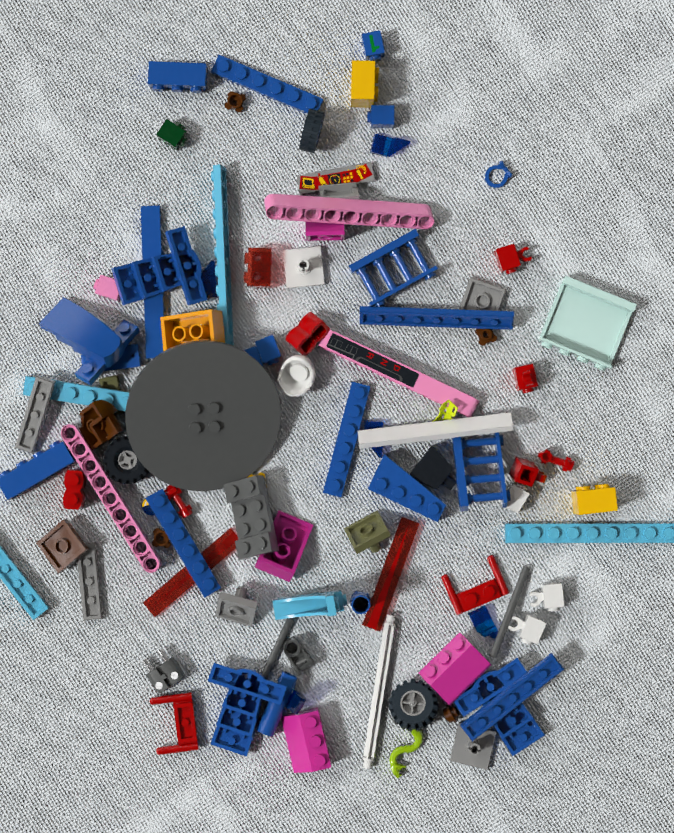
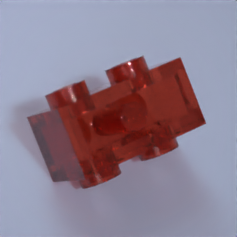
(258, 268)

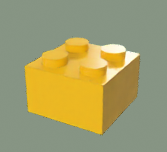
(363, 81)
(594, 500)

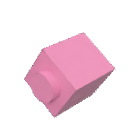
(106, 288)

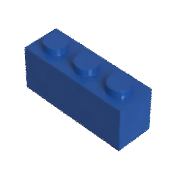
(177, 76)

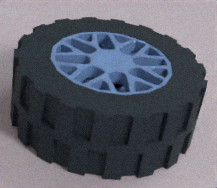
(311, 130)

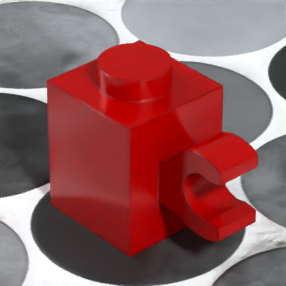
(509, 259)
(525, 378)
(526, 472)

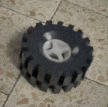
(118, 462)

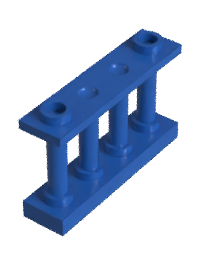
(392, 249)
(463, 480)

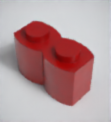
(307, 333)
(74, 495)

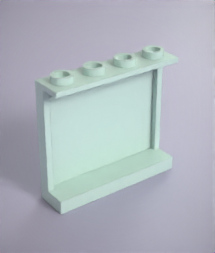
(586, 323)

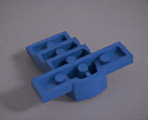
(163, 272)
(88, 337)
(241, 705)
(516, 728)

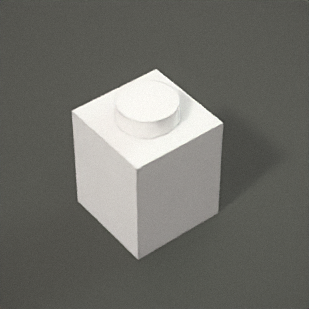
(518, 497)

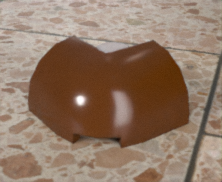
(99, 423)

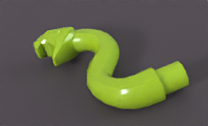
(395, 766)

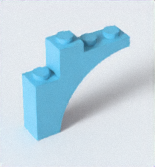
(310, 605)

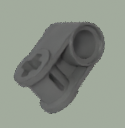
(298, 656)

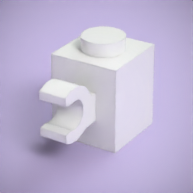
(550, 595)
(530, 629)

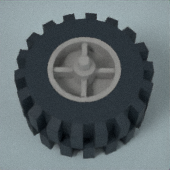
(413, 705)

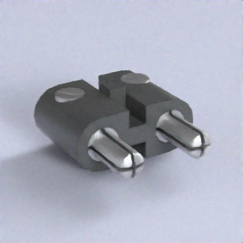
(165, 674)

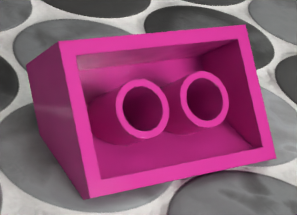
(454, 668)
(306, 741)

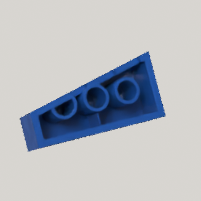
(403, 489)

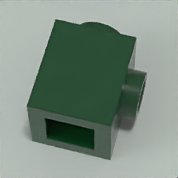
(172, 134)

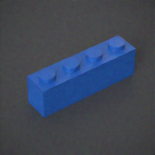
(36, 470)

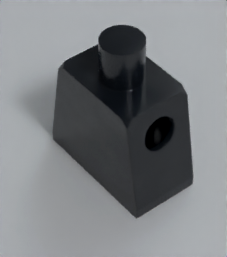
(434, 470)

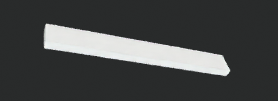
(435, 430)

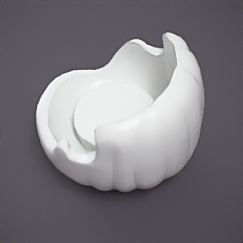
(296, 376)

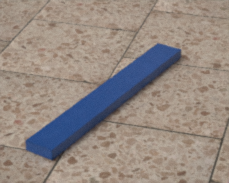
(153, 305)
(436, 317)

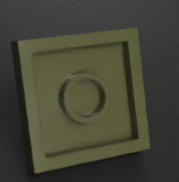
(367, 533)

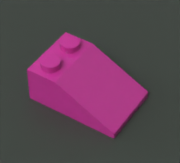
(291, 539)

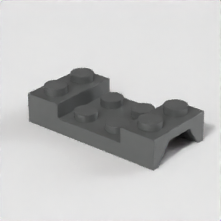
(251, 517)

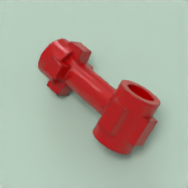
(566, 464)
(173, 493)

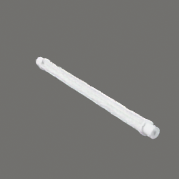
(379, 691)

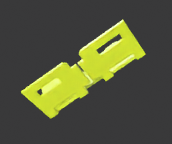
(449, 413)

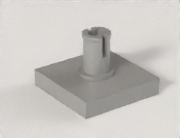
(236, 607)
(472, 753)

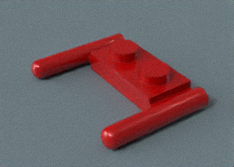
(478, 594)
(184, 721)

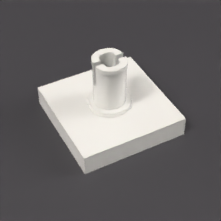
(303, 267)

